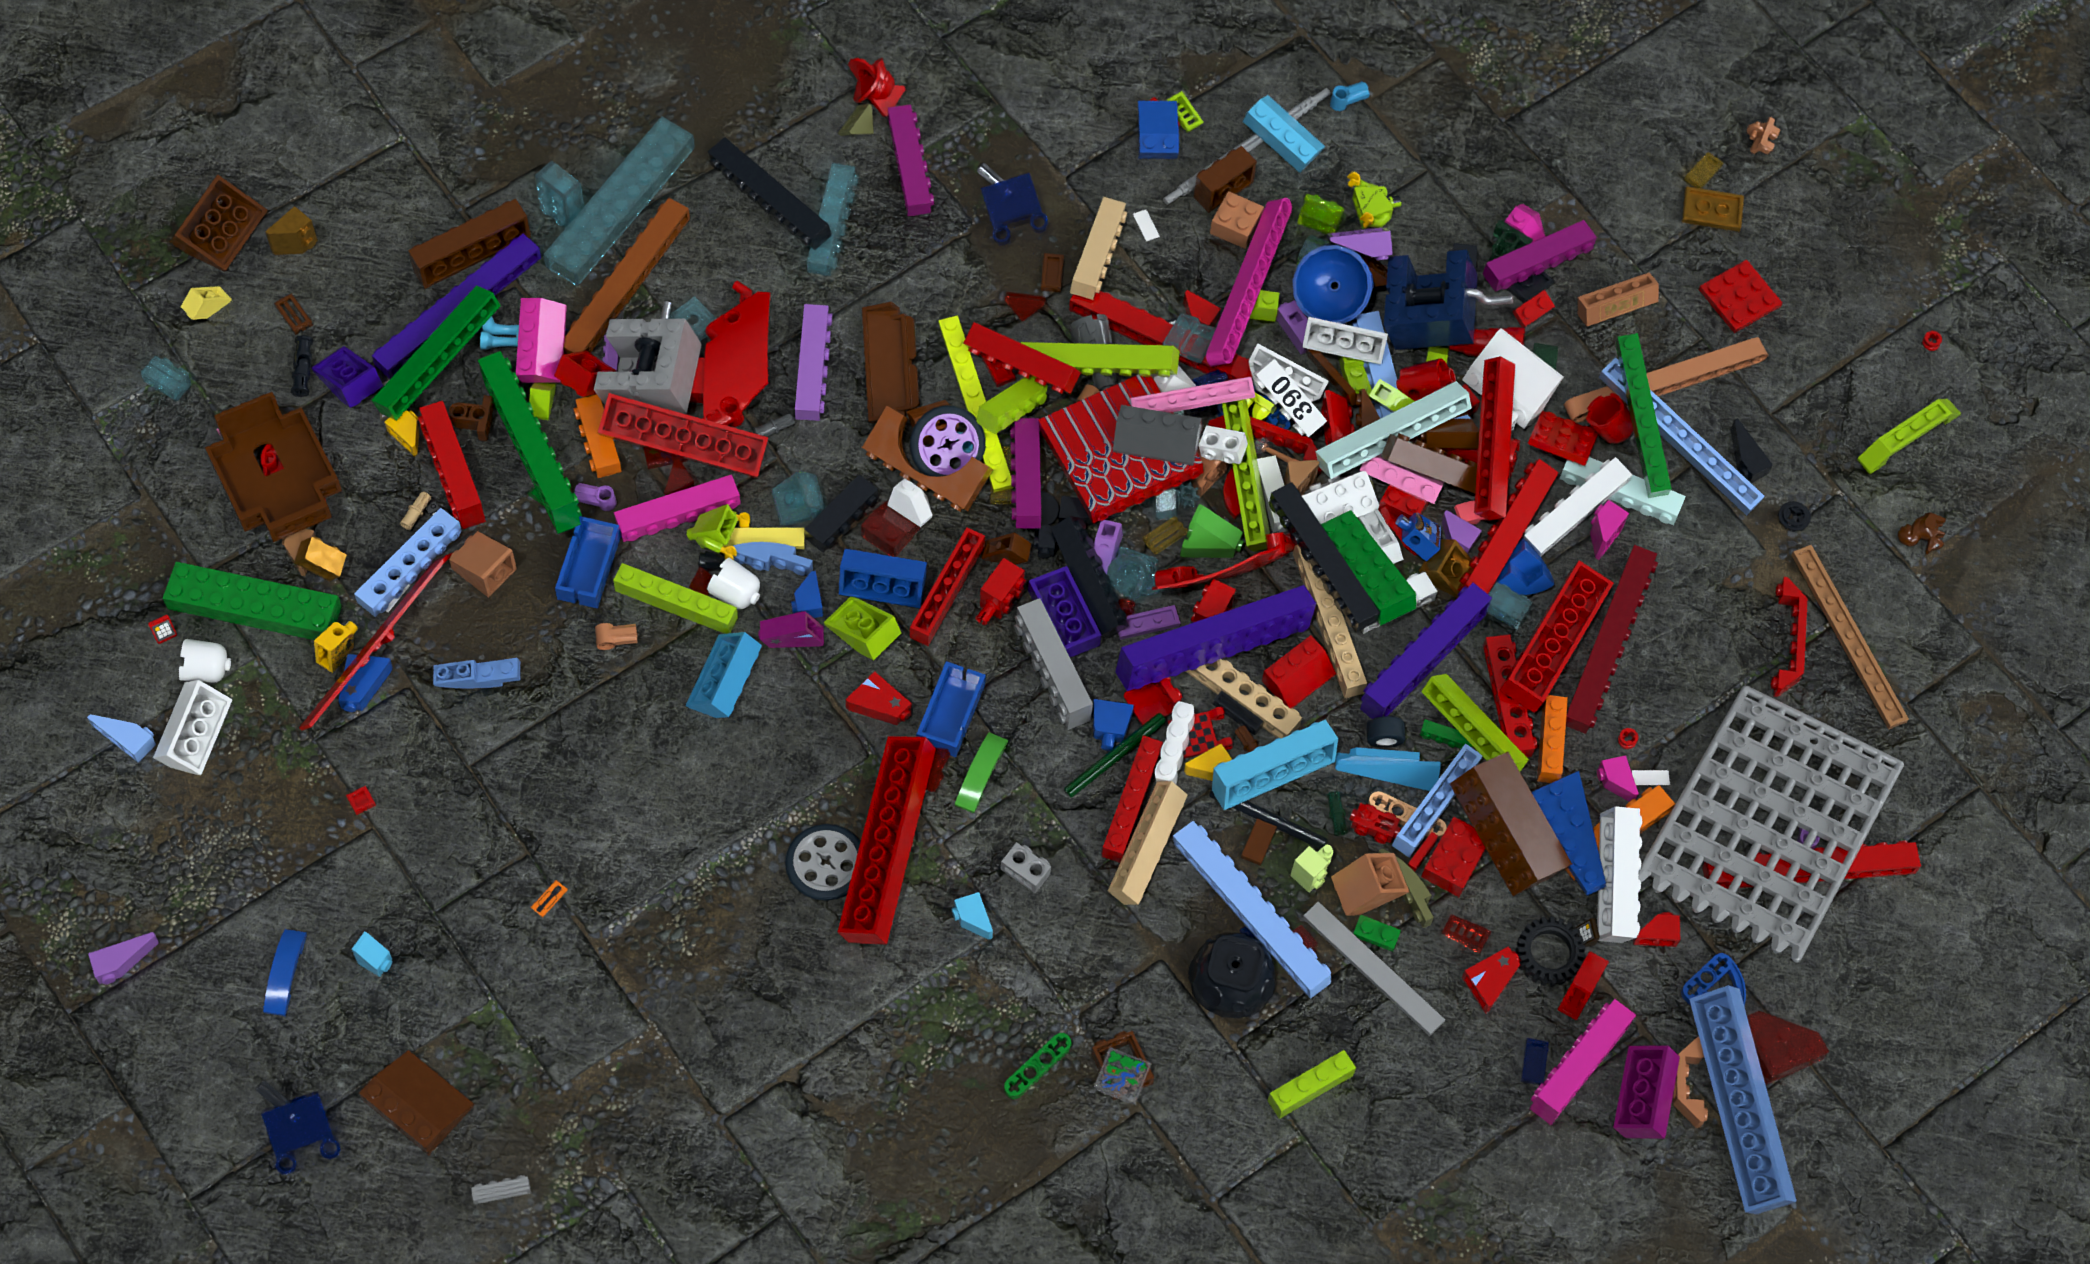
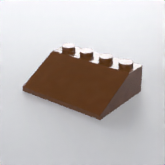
(218, 224)
(416, 1101)

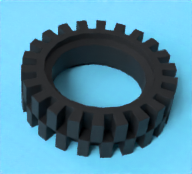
(1561, 930)

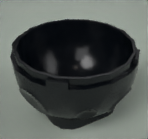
(1227, 989)

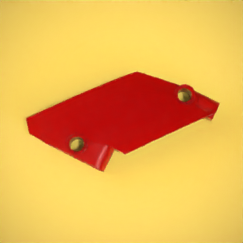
(736, 360)
(1183, 576)

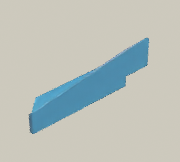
(1390, 766)

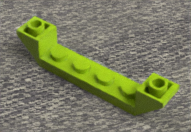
(1907, 432)

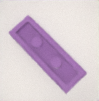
(1150, 622)

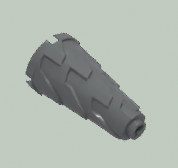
(1094, 331)

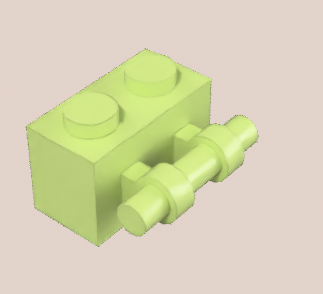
(1311, 867)

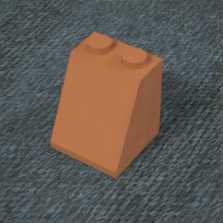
(483, 563)
(1369, 883)

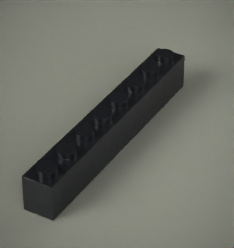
(769, 193)
(1324, 557)

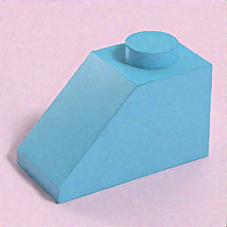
(972, 915)
(372, 955)

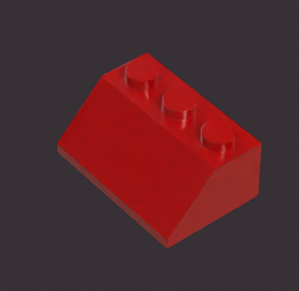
(1338, 416)
(1299, 672)

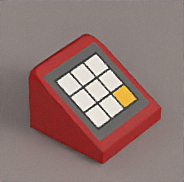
(162, 629)

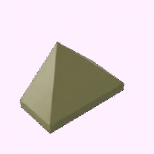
(859, 122)

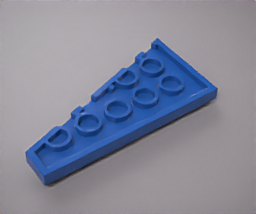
(1569, 817)

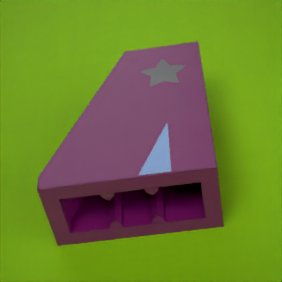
(792, 631)

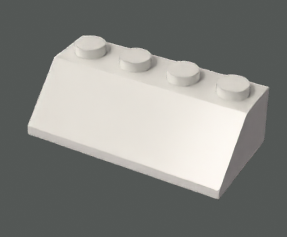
(1344, 340)
(192, 727)

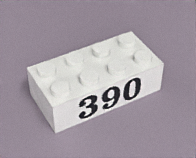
(1290, 397)

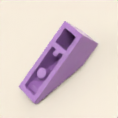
(118, 959)

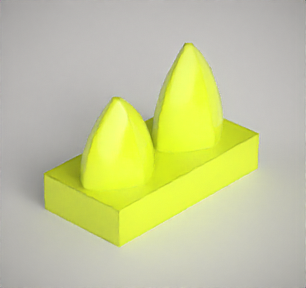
(1261, 408)

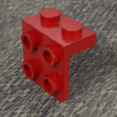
(1153, 699)

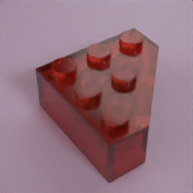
(1784, 1046)

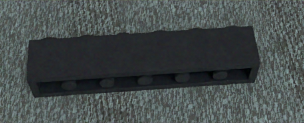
(1090, 576)

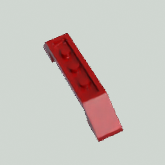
(1278, 436)
(1791, 595)

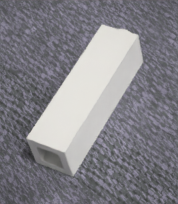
(1271, 480)

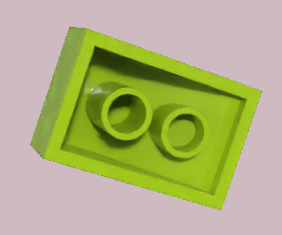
(863, 627)

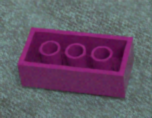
(1646, 1092)

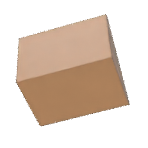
(1301, 474)

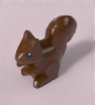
(1923, 528)

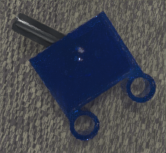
(1010, 202)
(295, 1124)

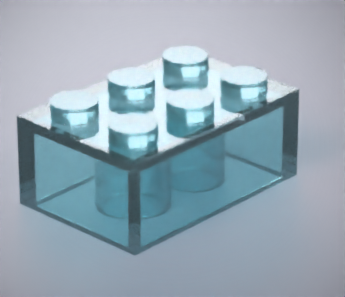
(559, 194)

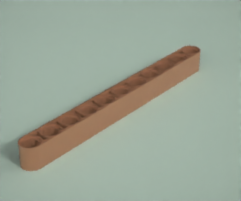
(1682, 374)

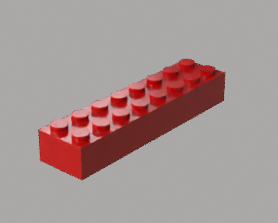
(682, 435)
(1556, 636)

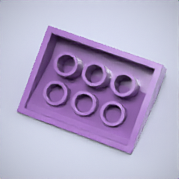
(1372, 242)

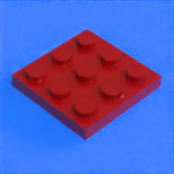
(1740, 296)
(1563, 437)

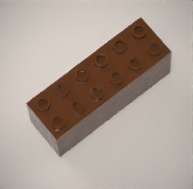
(1510, 823)

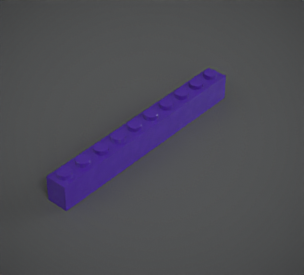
(492, 276)

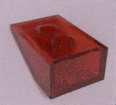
(888, 530)

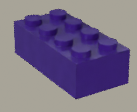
(1066, 610)

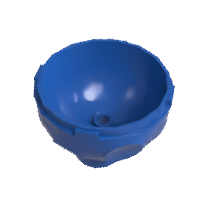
(1314, 281)

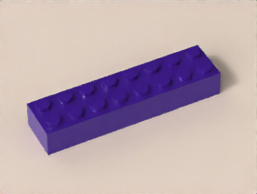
(1426, 652)

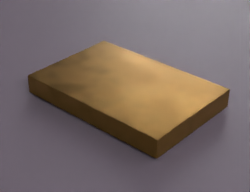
(1712, 209)

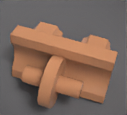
(1760, 133)

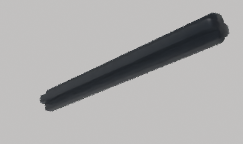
(1282, 824)

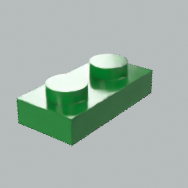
(1376, 933)

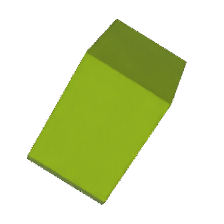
(542, 399)

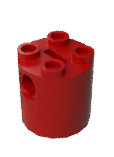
(1425, 378)

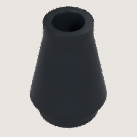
(710, 561)

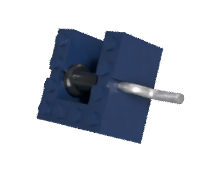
(1433, 307)

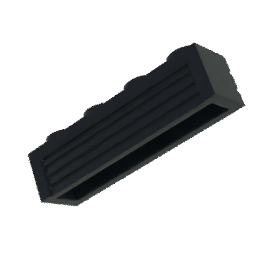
(1238, 712)

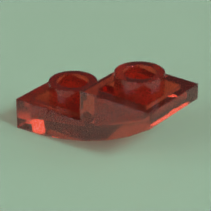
(936, 775)

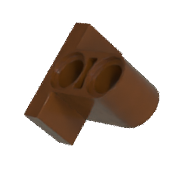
(470, 413)

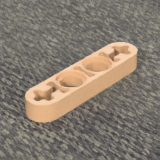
(1408, 810)

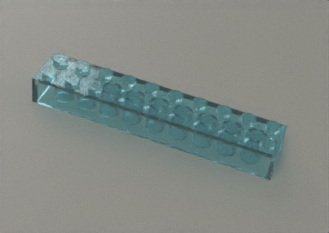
(619, 201)

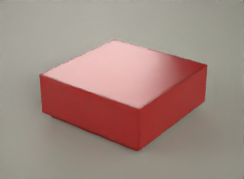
(360, 800)

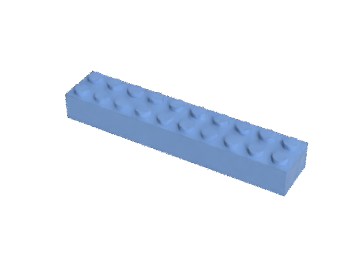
(1742, 1100)

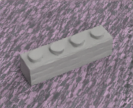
(501, 1190)

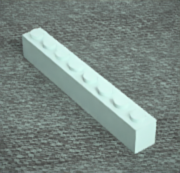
(1409, 420)

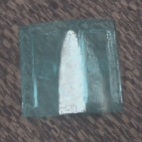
(1190, 337)

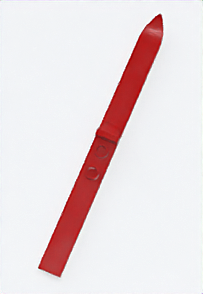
(383, 635)

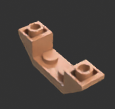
(1690, 1108)

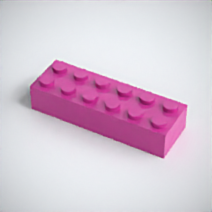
(1581, 1061)

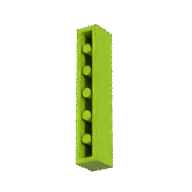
(675, 599)
(1470, 720)

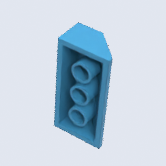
(724, 674)

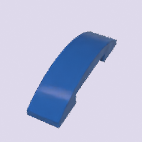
(283, 971)

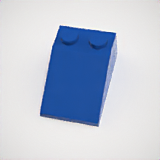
(1158, 130)

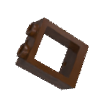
(1120, 1040)

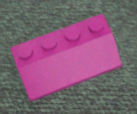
(540, 340)

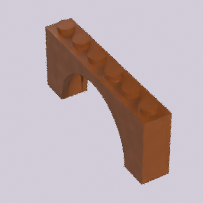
(887, 444)

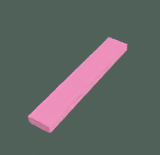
(1197, 396)

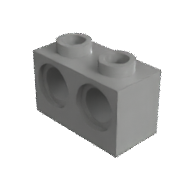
(1022, 871)

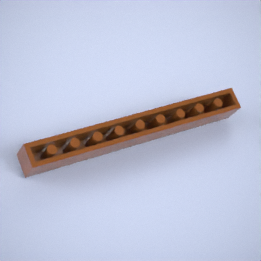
(627, 277)

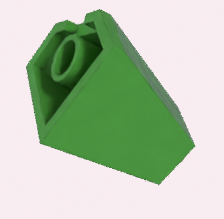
(1211, 536)

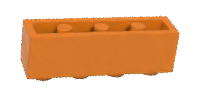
(602, 449)
(1552, 739)

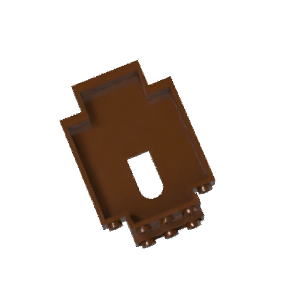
(287, 498)

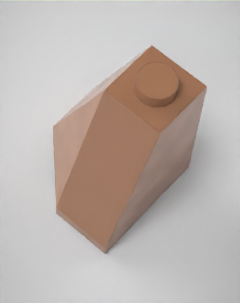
(1212, 470)

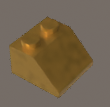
(291, 234)
(1447, 566)

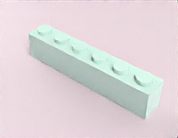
(1631, 495)

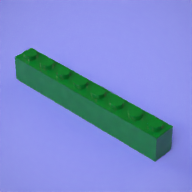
(436, 353)
(1643, 415)

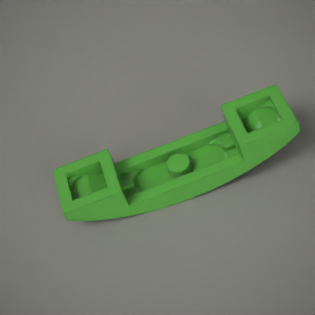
(980, 772)

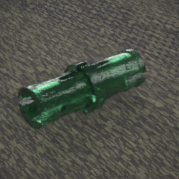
(1337, 813)

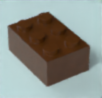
(1229, 174)

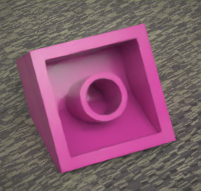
(1606, 526)

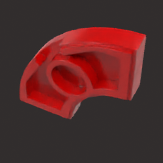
(1230, 495)
(1390, 519)

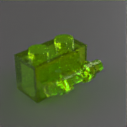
(1320, 214)

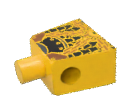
(334, 645)

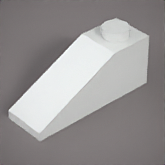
(1382, 534)

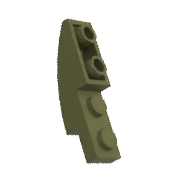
(1418, 894)

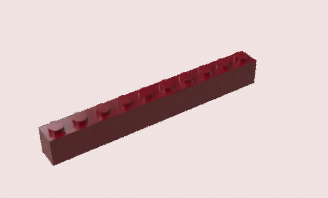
(1610, 638)

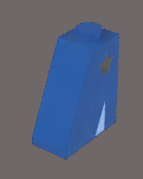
(364, 683)

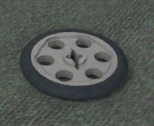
(803, 843)

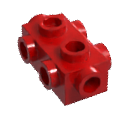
(1371, 821)

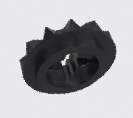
(1796, 509)

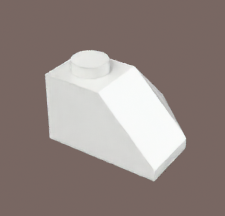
(910, 502)

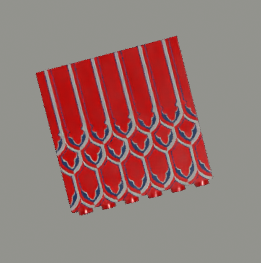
(1083, 446)

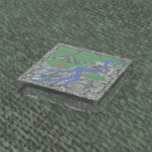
(1122, 1076)

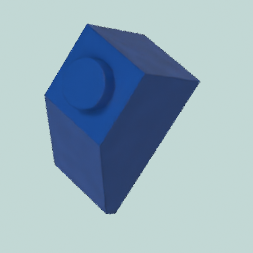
(808, 597)

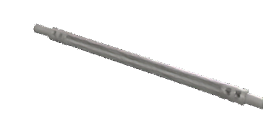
(1249, 144)

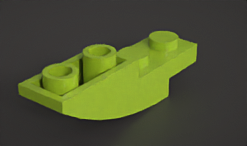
(1354, 373)

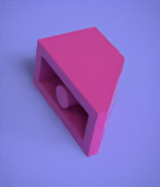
(1617, 777)

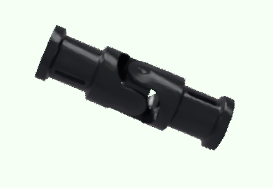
(302, 365)

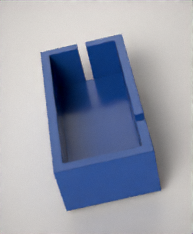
(588, 564)
(951, 707)

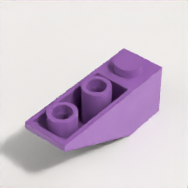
(1108, 541)

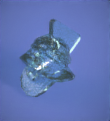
(1133, 573)

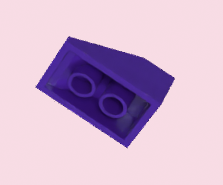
(348, 376)

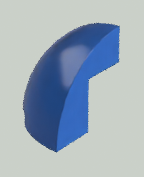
(1526, 571)

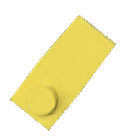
(204, 302)

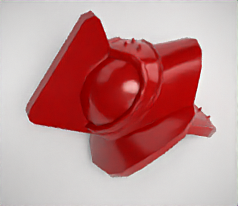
(875, 84)

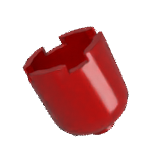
(1610, 418)

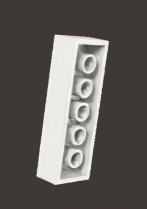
(1621, 865)

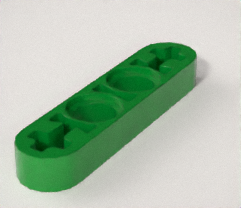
(1035, 1063)

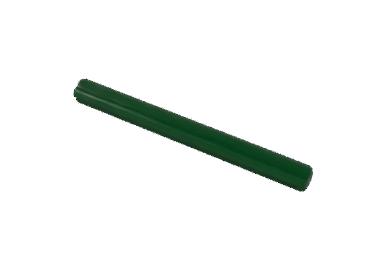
(1114, 755)

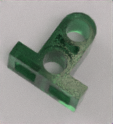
(1504, 234)

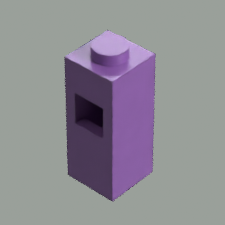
(1293, 323)

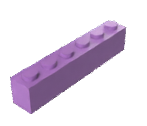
(812, 362)

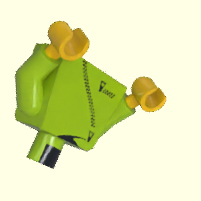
(1372, 202)
(715, 529)

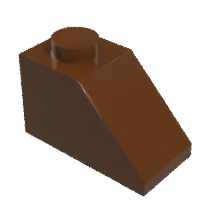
(1008, 546)

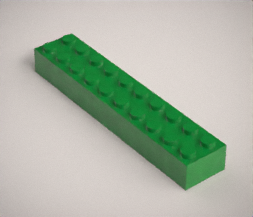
(530, 442)

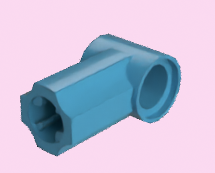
(1347, 95)

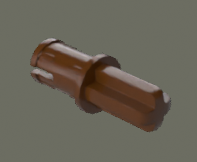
(1246, 739)

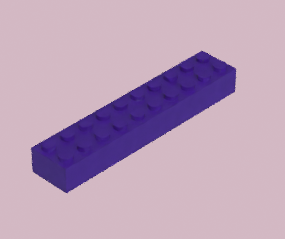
(1215, 638)

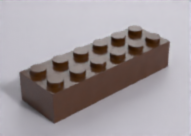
(468, 243)

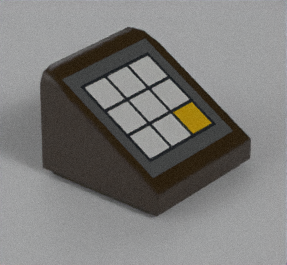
(1589, 932)

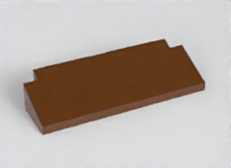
(888, 360)

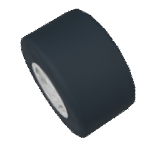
(1385, 731)

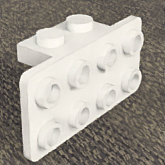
(1340, 496)

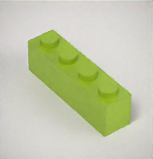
(1011, 404)
(1311, 1084)

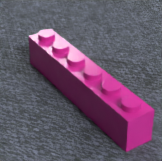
(676, 508)

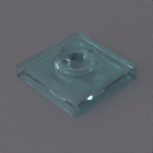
(696, 308)

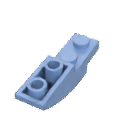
(763, 554)
(476, 675)

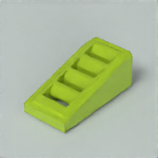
(1184, 103)

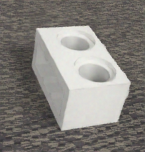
(1217, 445)

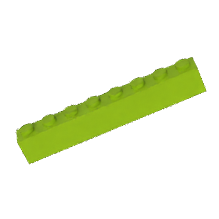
(1113, 358)
(1248, 478)

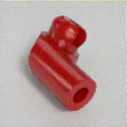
(743, 290)

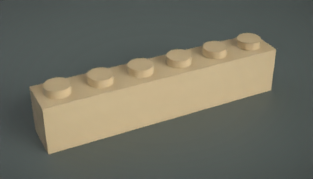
(1098, 248)
(1147, 843)

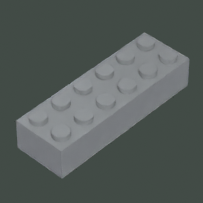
(1053, 664)

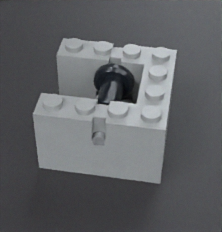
(638, 377)

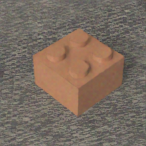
(1236, 220)

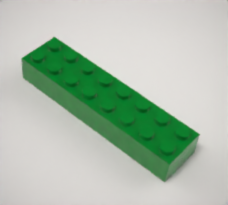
(250, 601)

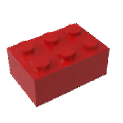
(1455, 857)

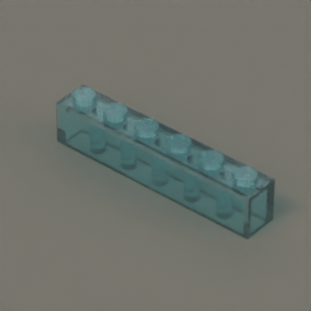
(834, 212)

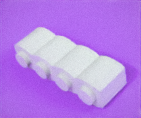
(1177, 741)

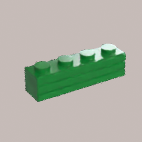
(1443, 734)

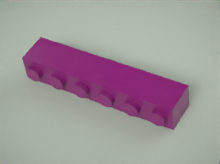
(909, 160)
(1539, 256)
(1027, 473)

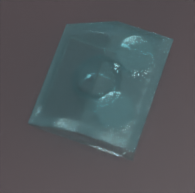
(798, 498)

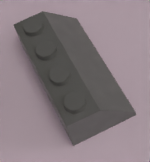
(1157, 435)

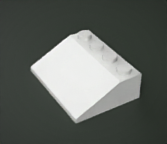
(1533, 378)

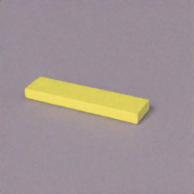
(789, 536)

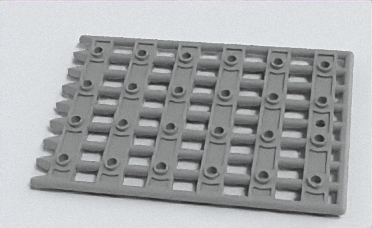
(1761, 836)

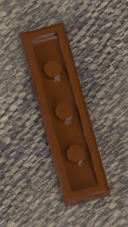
(1332, 375)

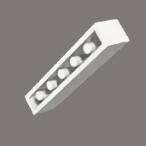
(1578, 506)

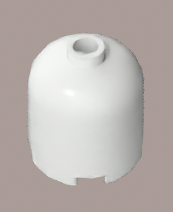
(735, 585)
(203, 661)

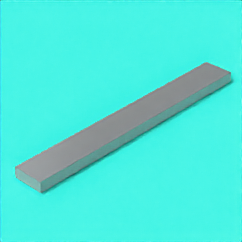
(1374, 969)

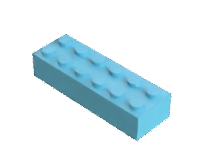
(1274, 764)

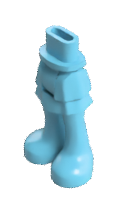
(491, 328)

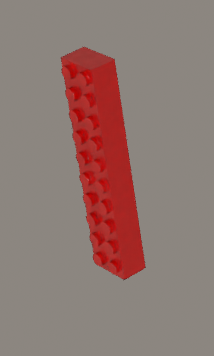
(886, 840)

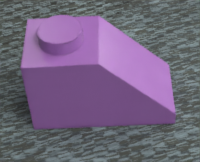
(1460, 530)

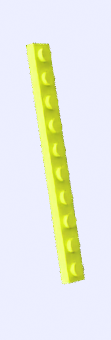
(973, 398)

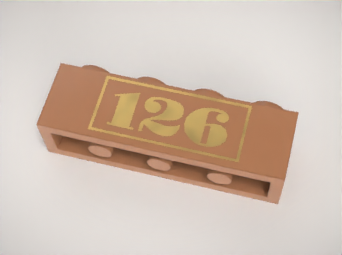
(1618, 299)

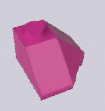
(1526, 221)

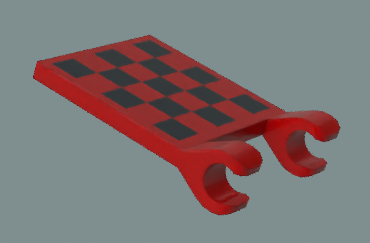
(1202, 734)

